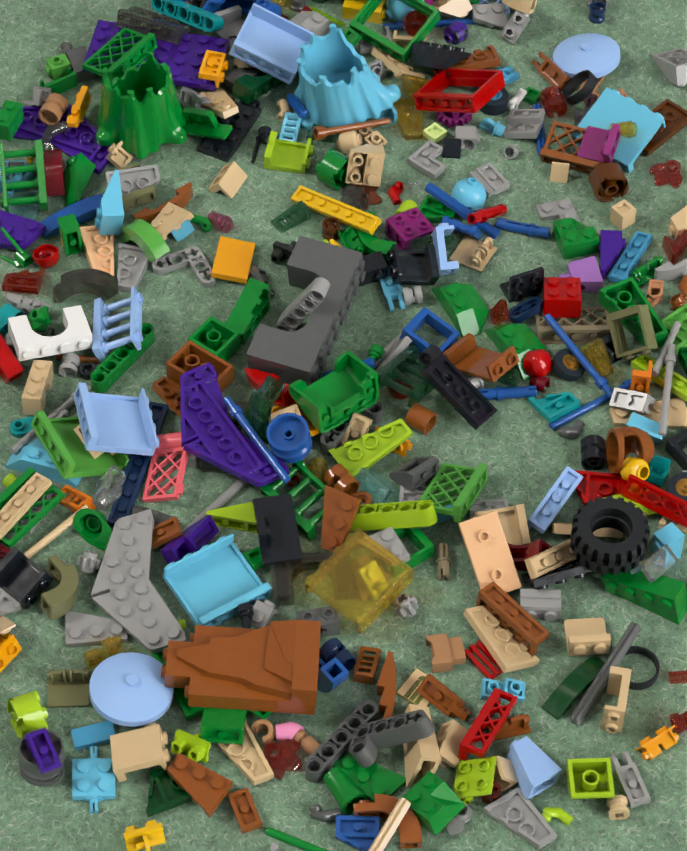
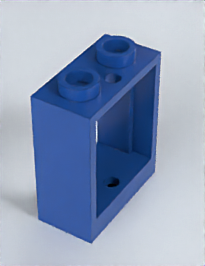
(436, 323)

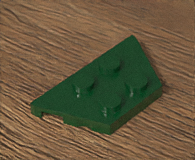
(164, 793)

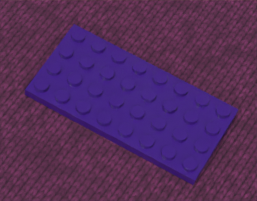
(182, 58)

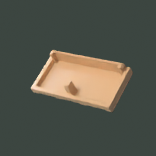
(490, 552)

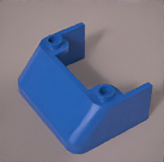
(218, 5)

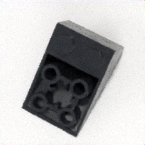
(435, 55)

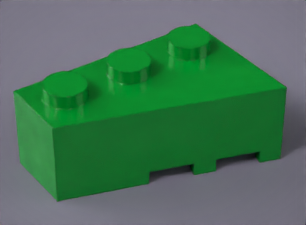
(250, 309)

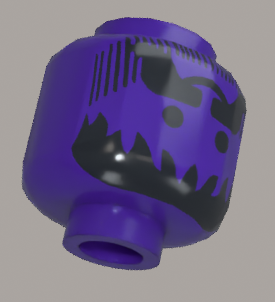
(455, 32)

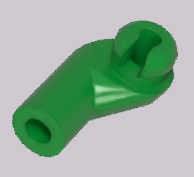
(203, 222)

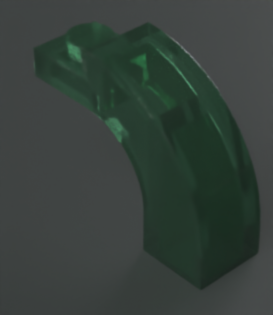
(261, 404)

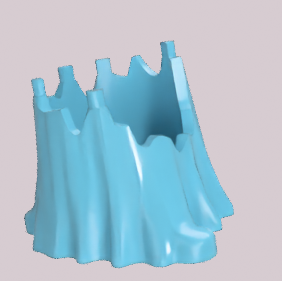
(338, 83)

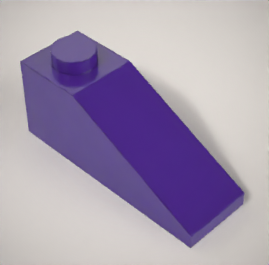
(610, 250)

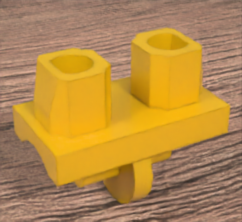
(144, 837)

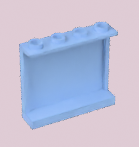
(270, 43)
(116, 422)

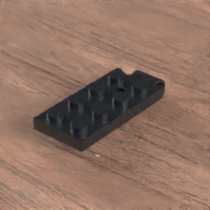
(226, 148)
(455, 387)
(558, 575)

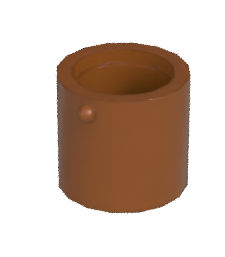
(421, 419)

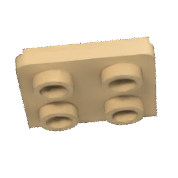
(586, 637)

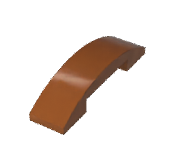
(182, 198)

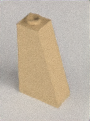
(420, 755)

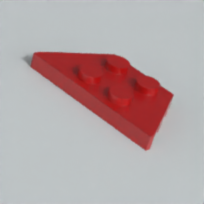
(598, 485)

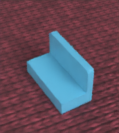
(647, 425)

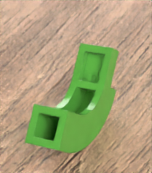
(146, 237)

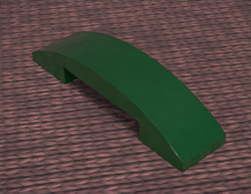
(572, 687)

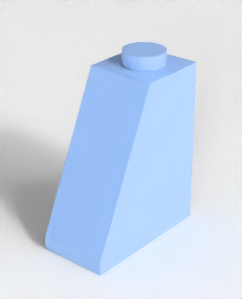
(532, 767)

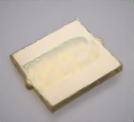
(409, 687)

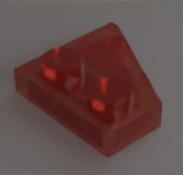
(24, 281)

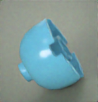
(397, 10)
(470, 193)

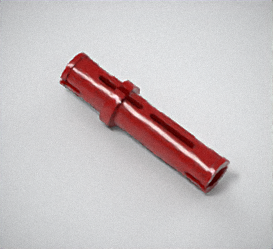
(482, 215)

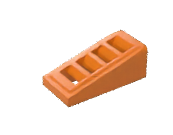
(72, 505)

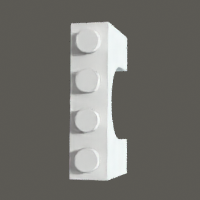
(32, 345)

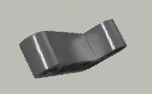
(335, 437)
(387, 733)

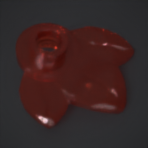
(665, 175)
(285, 759)

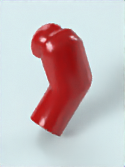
(395, 191)

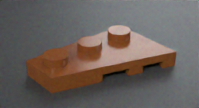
(201, 783)

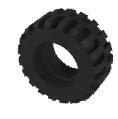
(609, 514)

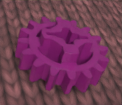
(453, 118)

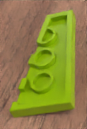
(371, 447)

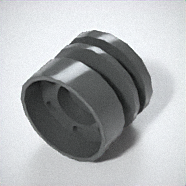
(29, 768)

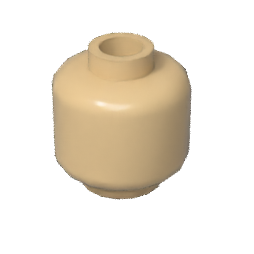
(348, 140)

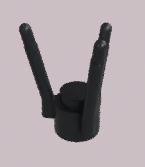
(263, 136)

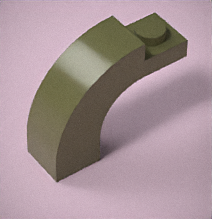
(64, 596)

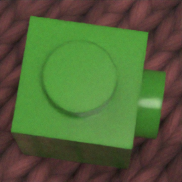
(57, 66)

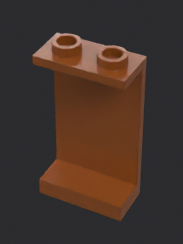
(479, 361)

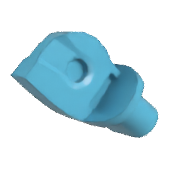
(491, 126)

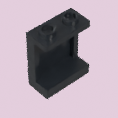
(413, 266)
(22, 578)

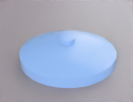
(587, 52)
(130, 689)

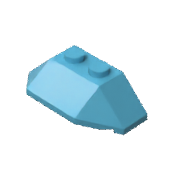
(37, 458)

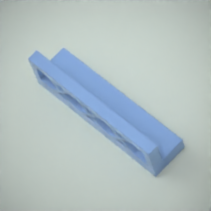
(554, 500)

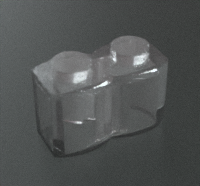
(109, 487)

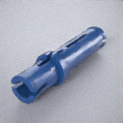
(523, 228)
(508, 392)

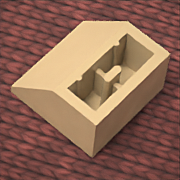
(365, 165)

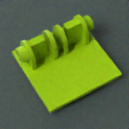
(474, 778)

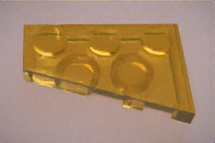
(409, 119)

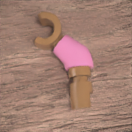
(285, 731)

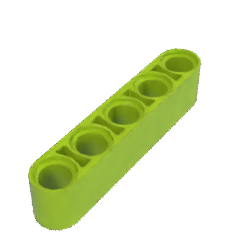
(395, 515)

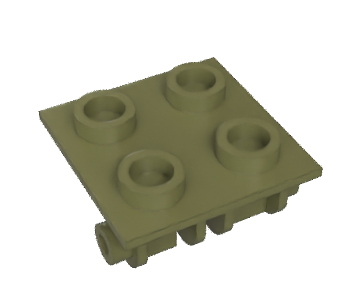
(68, 687)

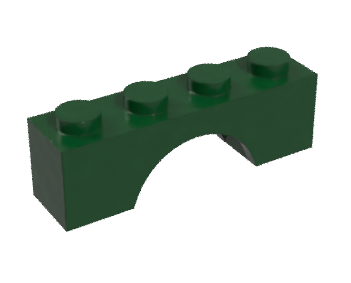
(252, 87)

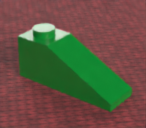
(77, 177)

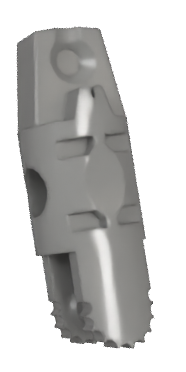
(25, 303)

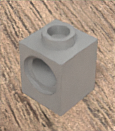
(468, 137)

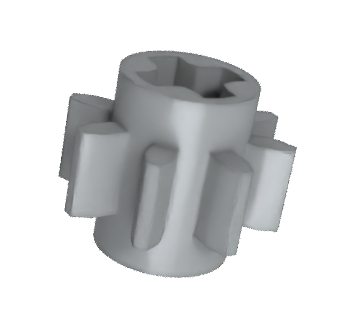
(89, 561)
(405, 605)

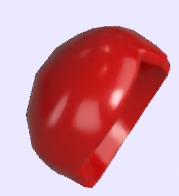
(46, 255)
(537, 363)

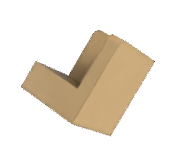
(623, 214)
(505, 773)

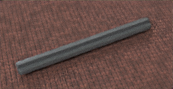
(603, 675)

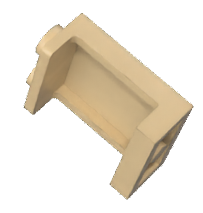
(513, 523)
(617, 685)
(139, 750)

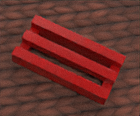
(474, 648)

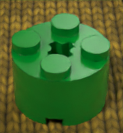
(333, 169)

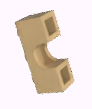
(38, 382)

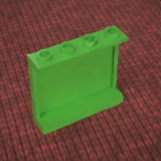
(69, 451)

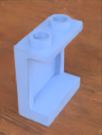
(438, 234)

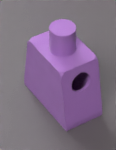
(588, 272)

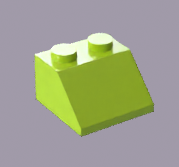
(589, 778)

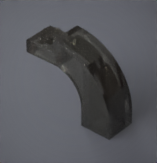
(85, 281)

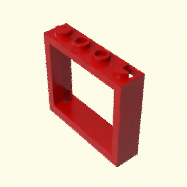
(431, 99)

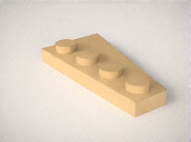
(220, 103)
(676, 417)
(498, 641)
(249, 758)

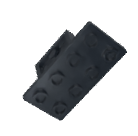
(277, 529)

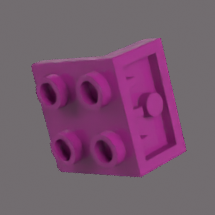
(600, 143)
(407, 227)

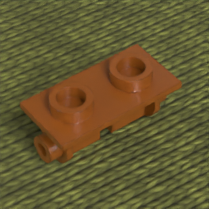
(513, 727)

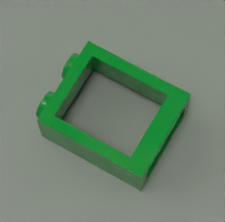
(422, 543)

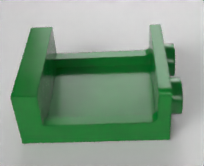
(223, 725)

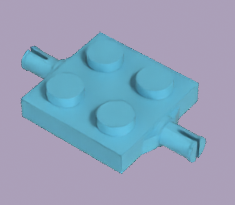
(93, 779)

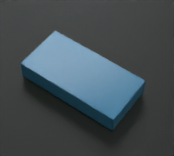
(92, 735)

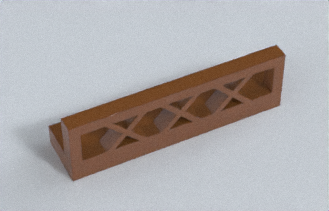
(512, 617)

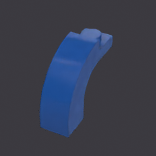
(331, 675)

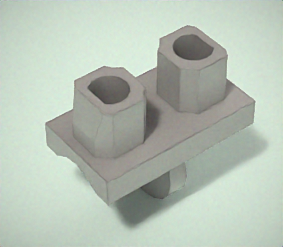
(515, 27)

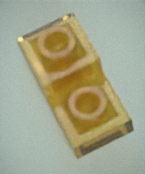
(110, 647)

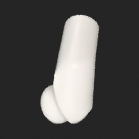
(515, 101)

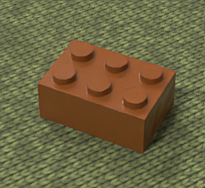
(193, 356)

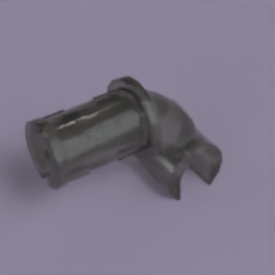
(51, 131)

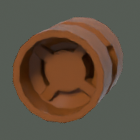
(341, 479)

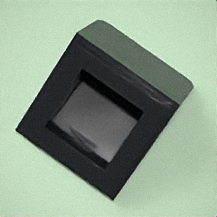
(452, 148)

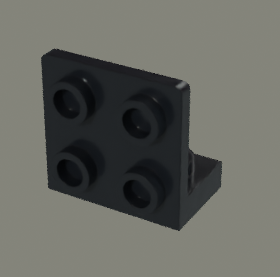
(523, 285)

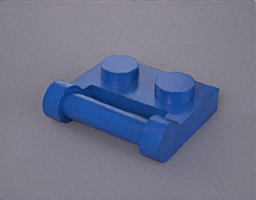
(470, 230)

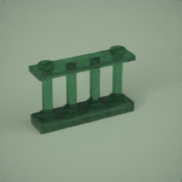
(394, 369)

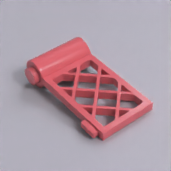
(170, 447)

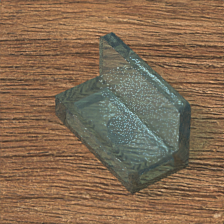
(375, 484)

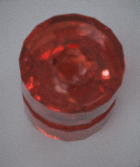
(553, 101)

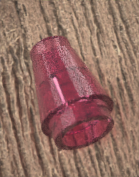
(220, 221)

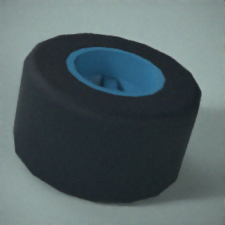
(497, 104)

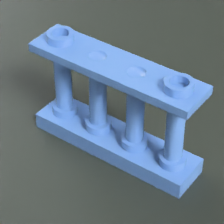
(102, 321)

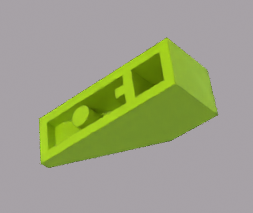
(235, 517)

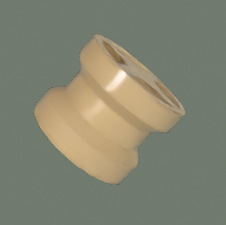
(618, 807)

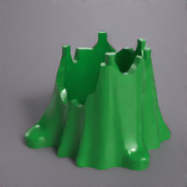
(140, 109)

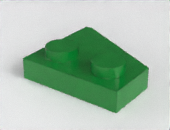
(435, 210)

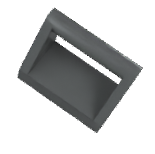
(426, 470)

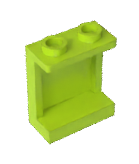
(287, 155)

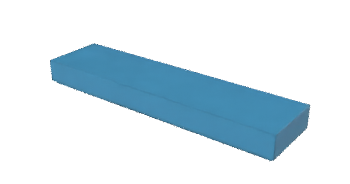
(630, 257)

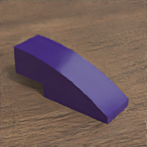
(191, 540)

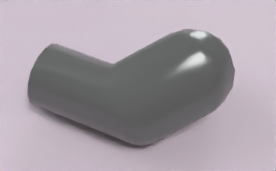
(326, 815)

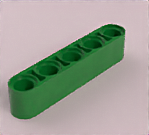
(120, 361)

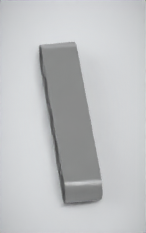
(303, 305)

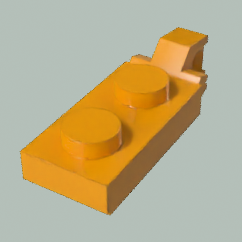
(80, 107)

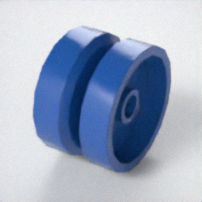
(289, 437)

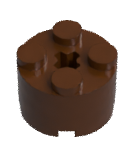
(608, 181)

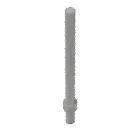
(670, 362)
(30, 435)

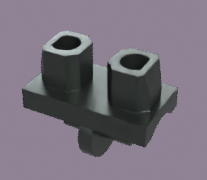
(282, 251)

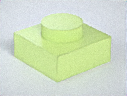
(435, 132)

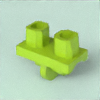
(190, 745)

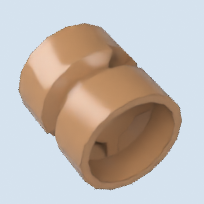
(53, 109)

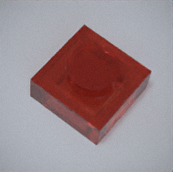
(499, 312)

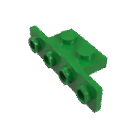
(204, 124)

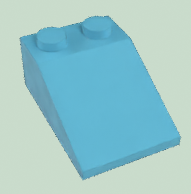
(111, 210)

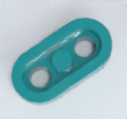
(25, 424)

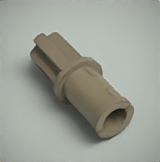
(443, 562)

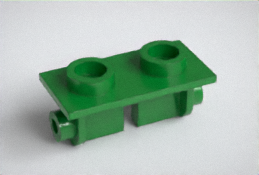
(350, 239)
(646, 272)

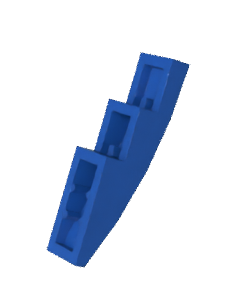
(83, 210)

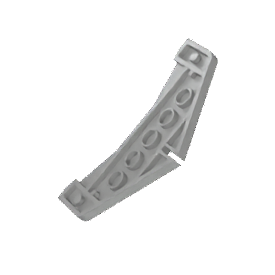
(125, 588)

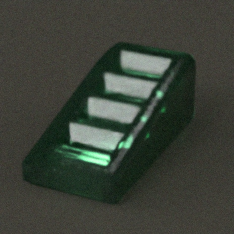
(300, 210)

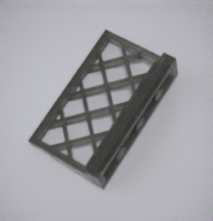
(148, 21)

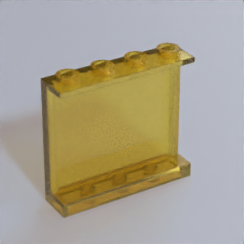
(360, 579)

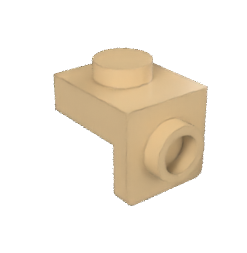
(118, 156)

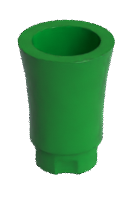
(343, 790)

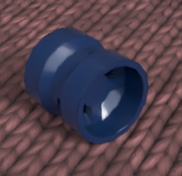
(597, 12)

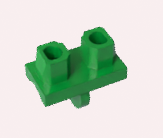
(39, 319)

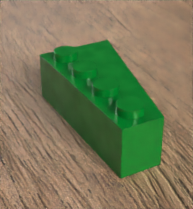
(628, 294)
(663, 596)

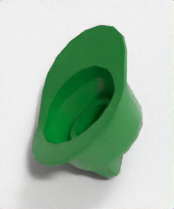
(91, 520)

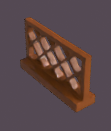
(576, 163)

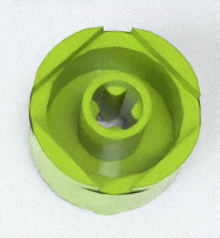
(27, 713)

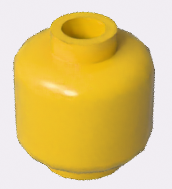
(636, 467)

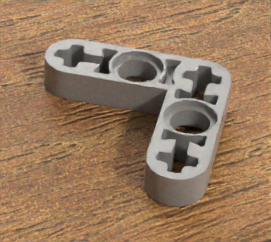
(192, 261)

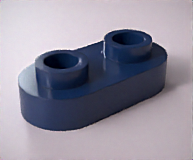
(526, 310)

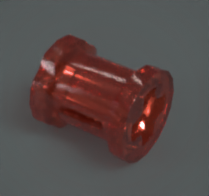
(496, 790)

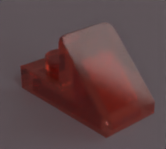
(675, 248)

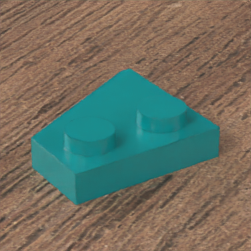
(555, 405)

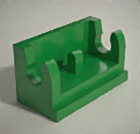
(62, 84)

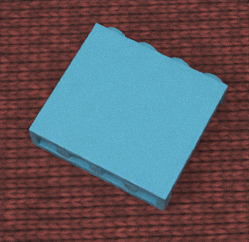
(615, 108)
(214, 582)

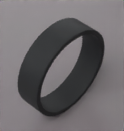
(584, 92)
(646, 652)

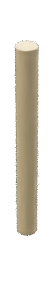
(52, 535)

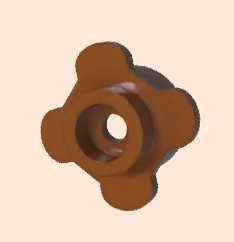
(677, 301)

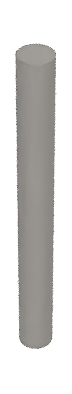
(670, 339)

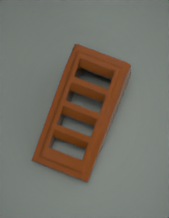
(365, 677)

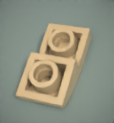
(371, 137)

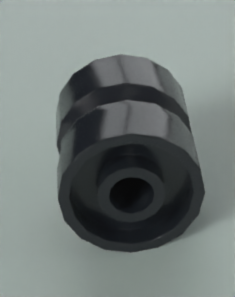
(593, 452)

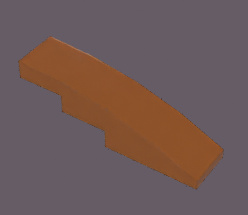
(387, 687)

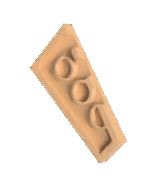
(98, 249)

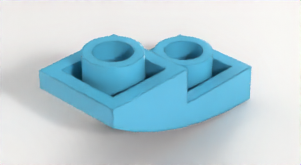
(509, 685)

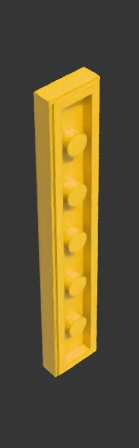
(333, 208)

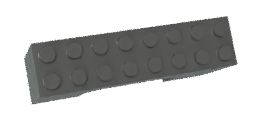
(305, 351)

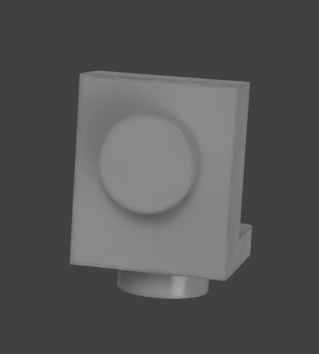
(263, 613)

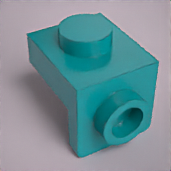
(659, 470)

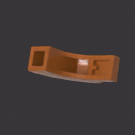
(409, 827)

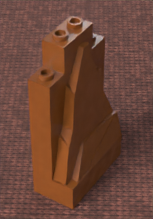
(248, 667)

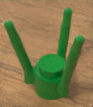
(22, 257)

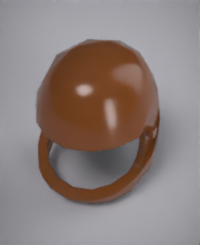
(626, 440)

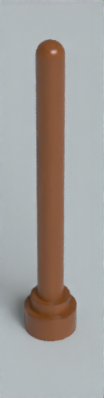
(321, 132)

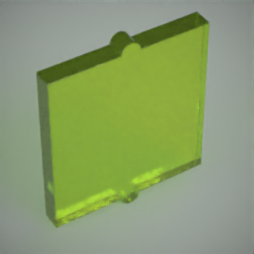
(327, 16)

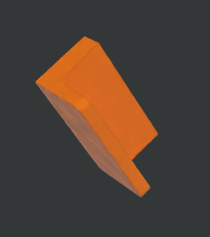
(641, 379)

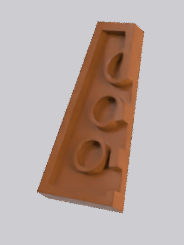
(479, 60)

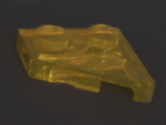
(598, 357)

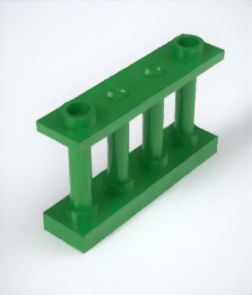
(38, 183)
(304, 526)

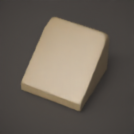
(559, 172)

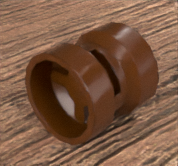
(330, 227)

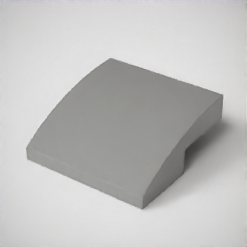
(524, 123)

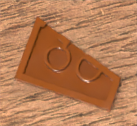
(169, 392)
(338, 517)

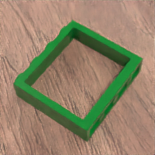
(383, 43)

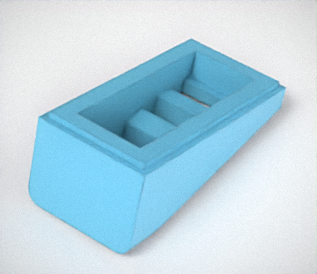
(294, 120)

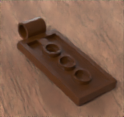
(675, 120)

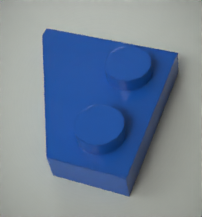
(357, 831)

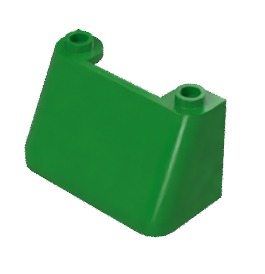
(339, 394)

